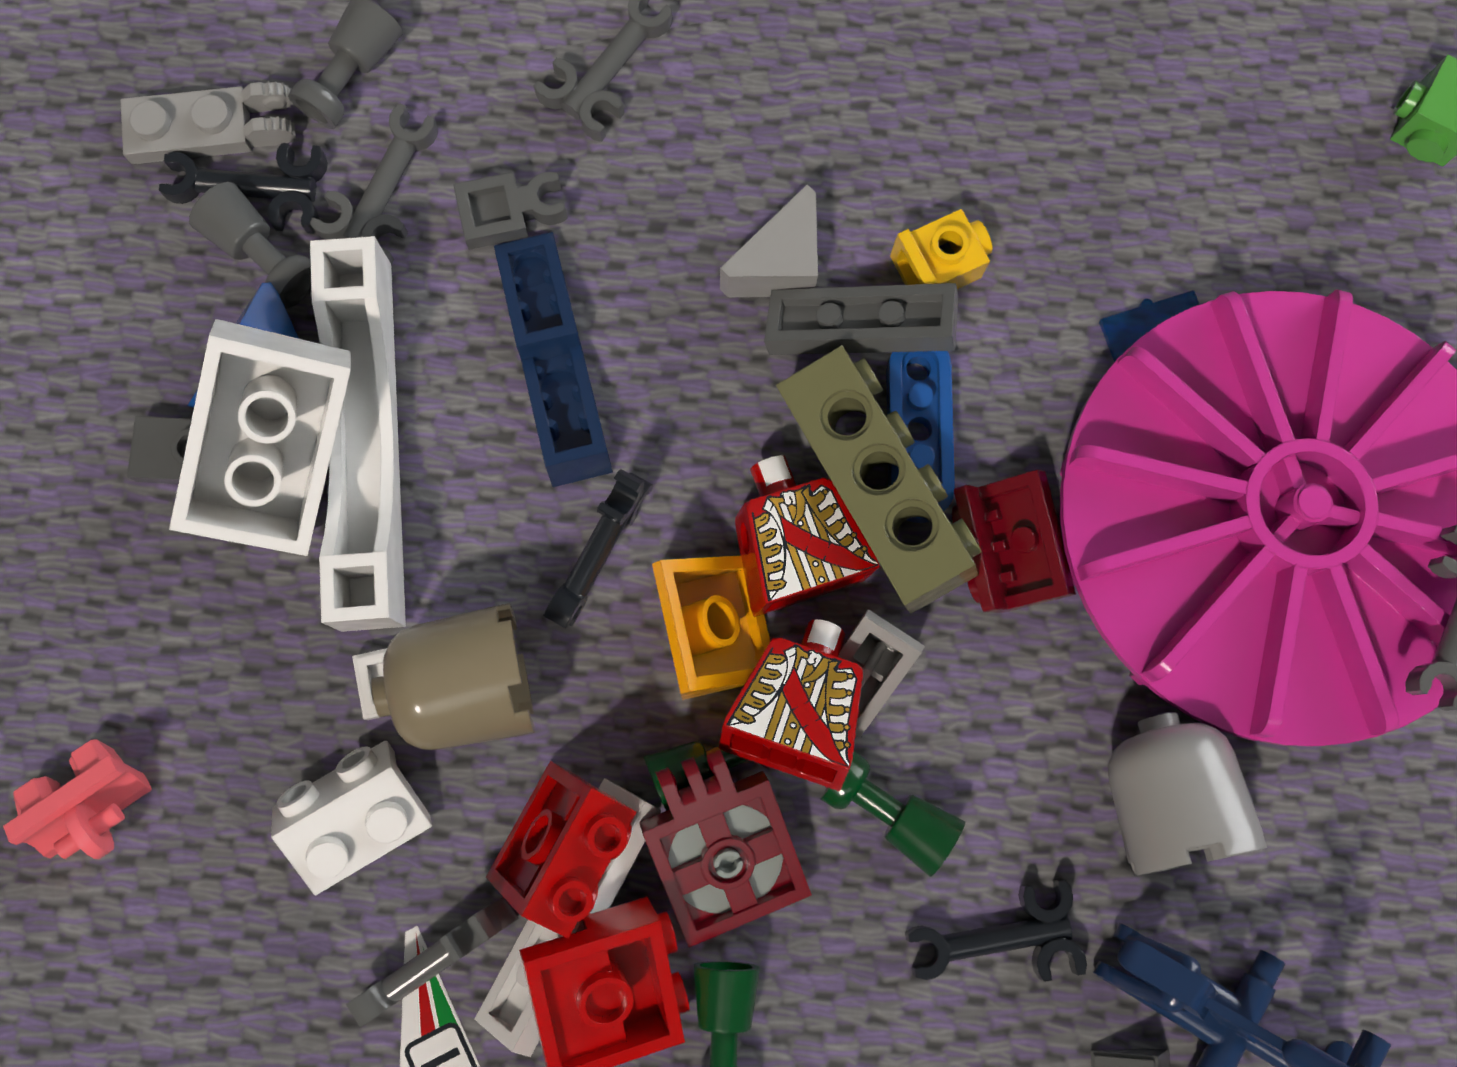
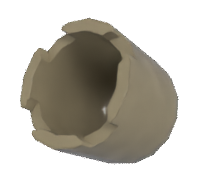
(456, 681)

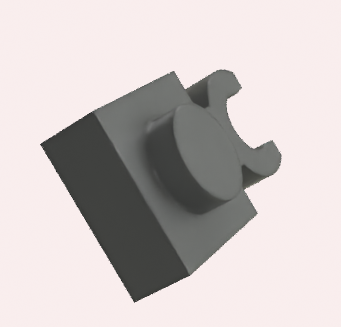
(496, 209)

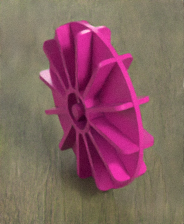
(1267, 514)

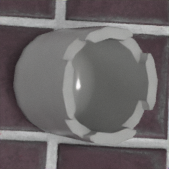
(1180, 794)

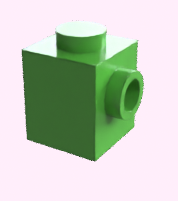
(1430, 115)

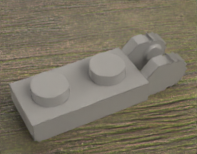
(204, 122)

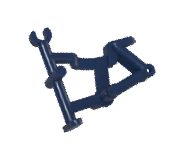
(1219, 1016)

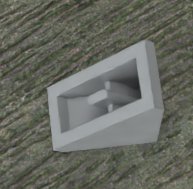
(778, 254)
(885, 658)

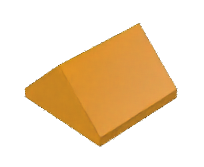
(709, 623)

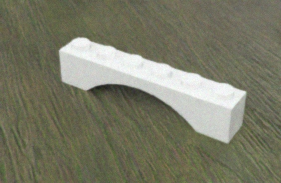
(363, 519)

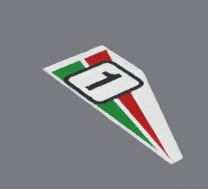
(429, 1022)

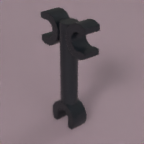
(289, 191)
(616, 512)
(1047, 931)

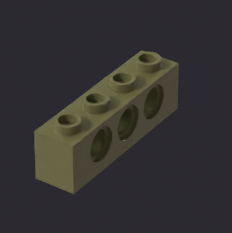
(817, 401)

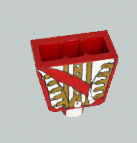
(797, 540)
(799, 708)

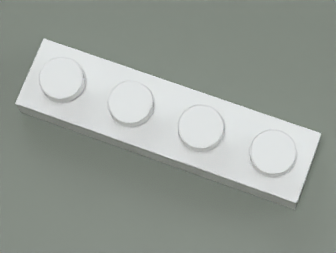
(508, 1006)

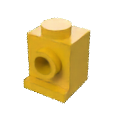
(923, 262)

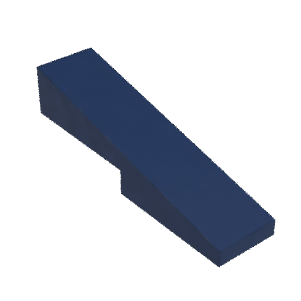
(552, 360)

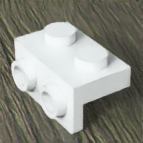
(347, 817)

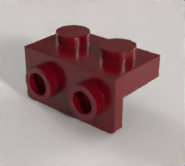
(1019, 543)

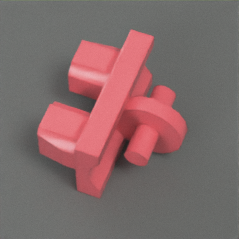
(80, 811)

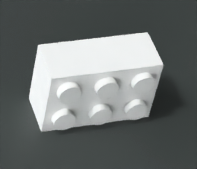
(260, 438)

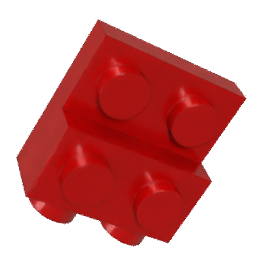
(560, 850)
(607, 989)

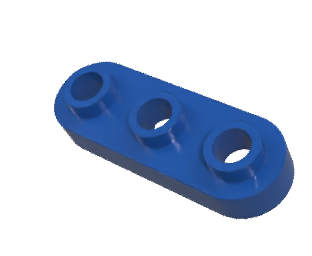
(929, 404)

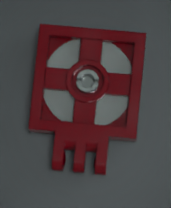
(722, 850)

